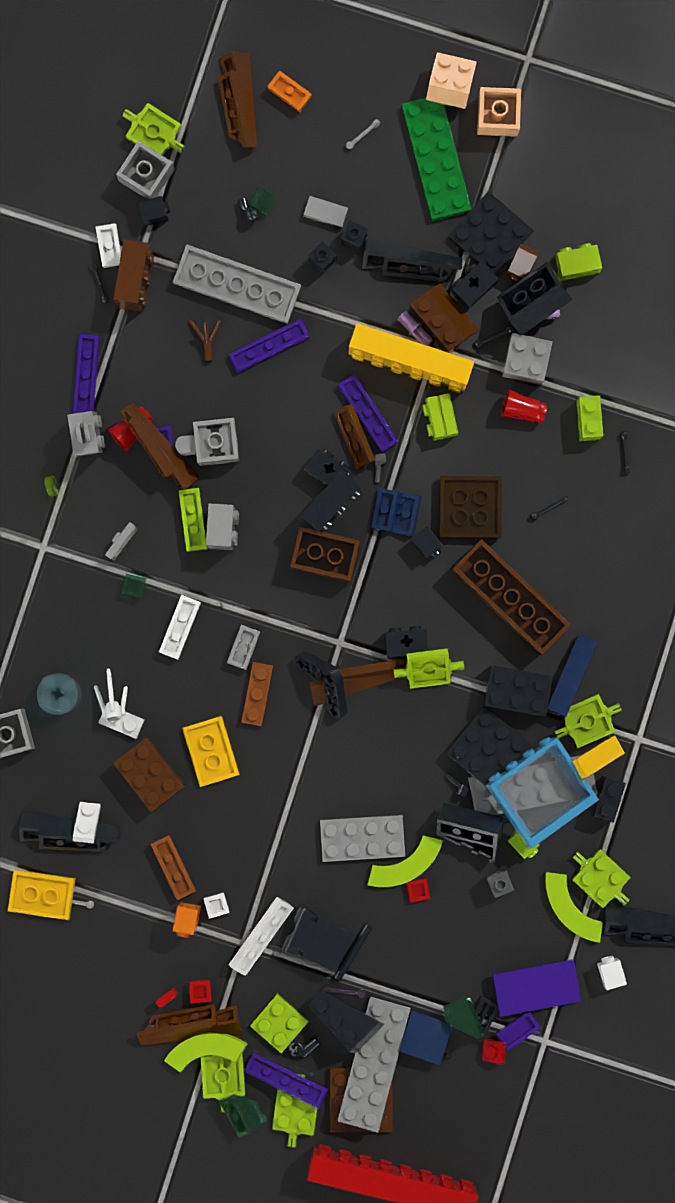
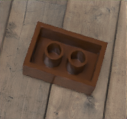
(133, 275)
(325, 554)
(149, 774)

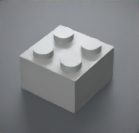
(145, 171)
(527, 359)
(221, 526)
(15, 733)

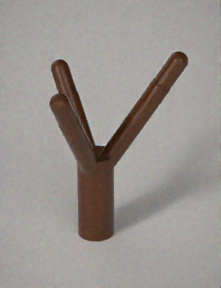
(207, 341)

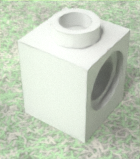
(611, 972)

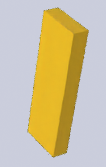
(598, 757)

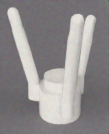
(113, 711)

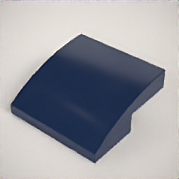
(396, 512)
(426, 1038)

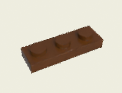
(354, 436)

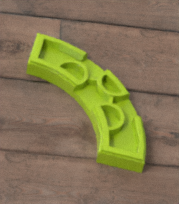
(409, 868)
(566, 910)
(203, 1045)

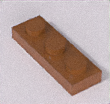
(257, 694)
(173, 867)

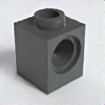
(499, 883)

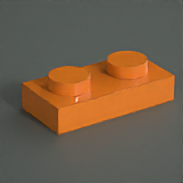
(289, 91)

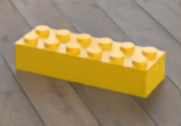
(410, 357)

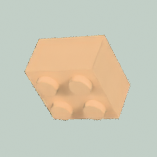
(451, 80)
(499, 111)

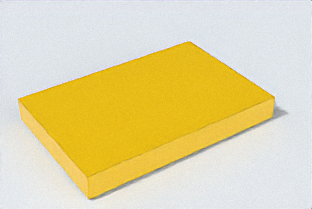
(211, 751)
(41, 894)

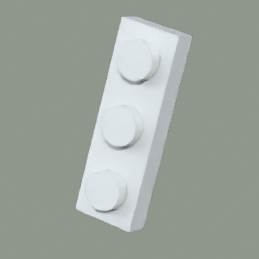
(180, 627)

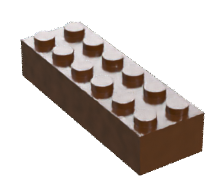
(511, 597)

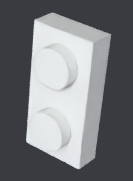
(109, 245)
(128, 725)
(86, 822)

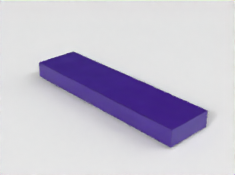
(269, 345)
(86, 373)
(368, 413)
(286, 1080)

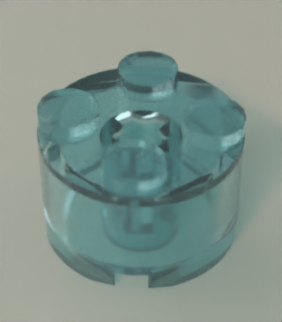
(49, 701)

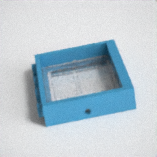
(541, 791)

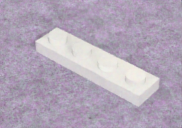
(261, 936)

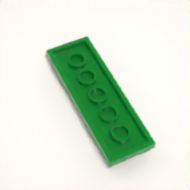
(436, 158)

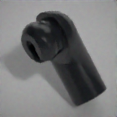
(246, 212)
(302, 1049)

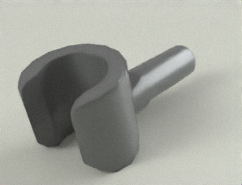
(380, 459)

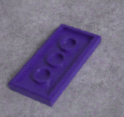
(536, 987)

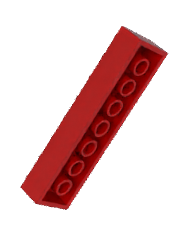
(385, 1180)

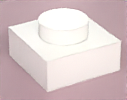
(216, 905)

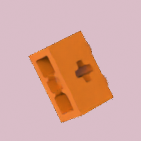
(186, 919)

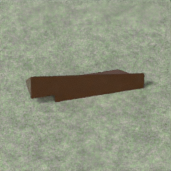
(238, 98)
(158, 448)
(360, 678)
(186, 1023)

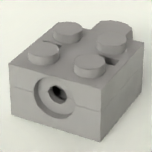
(85, 433)
(211, 444)

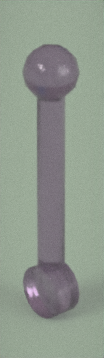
(361, 993)

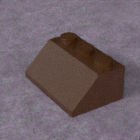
(443, 318)

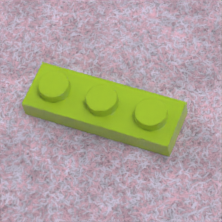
(193, 519)

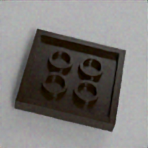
(470, 506)

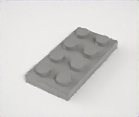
(362, 838)

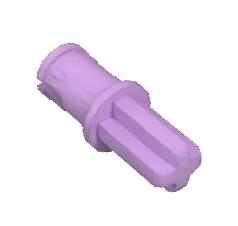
(414, 329)

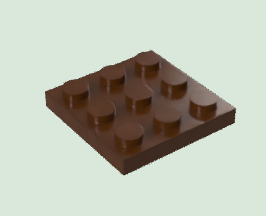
(338, 1083)

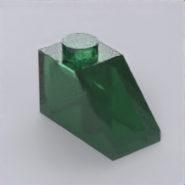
(463, 1017)
(243, 1114)

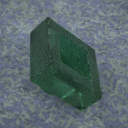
(262, 201)
(134, 585)

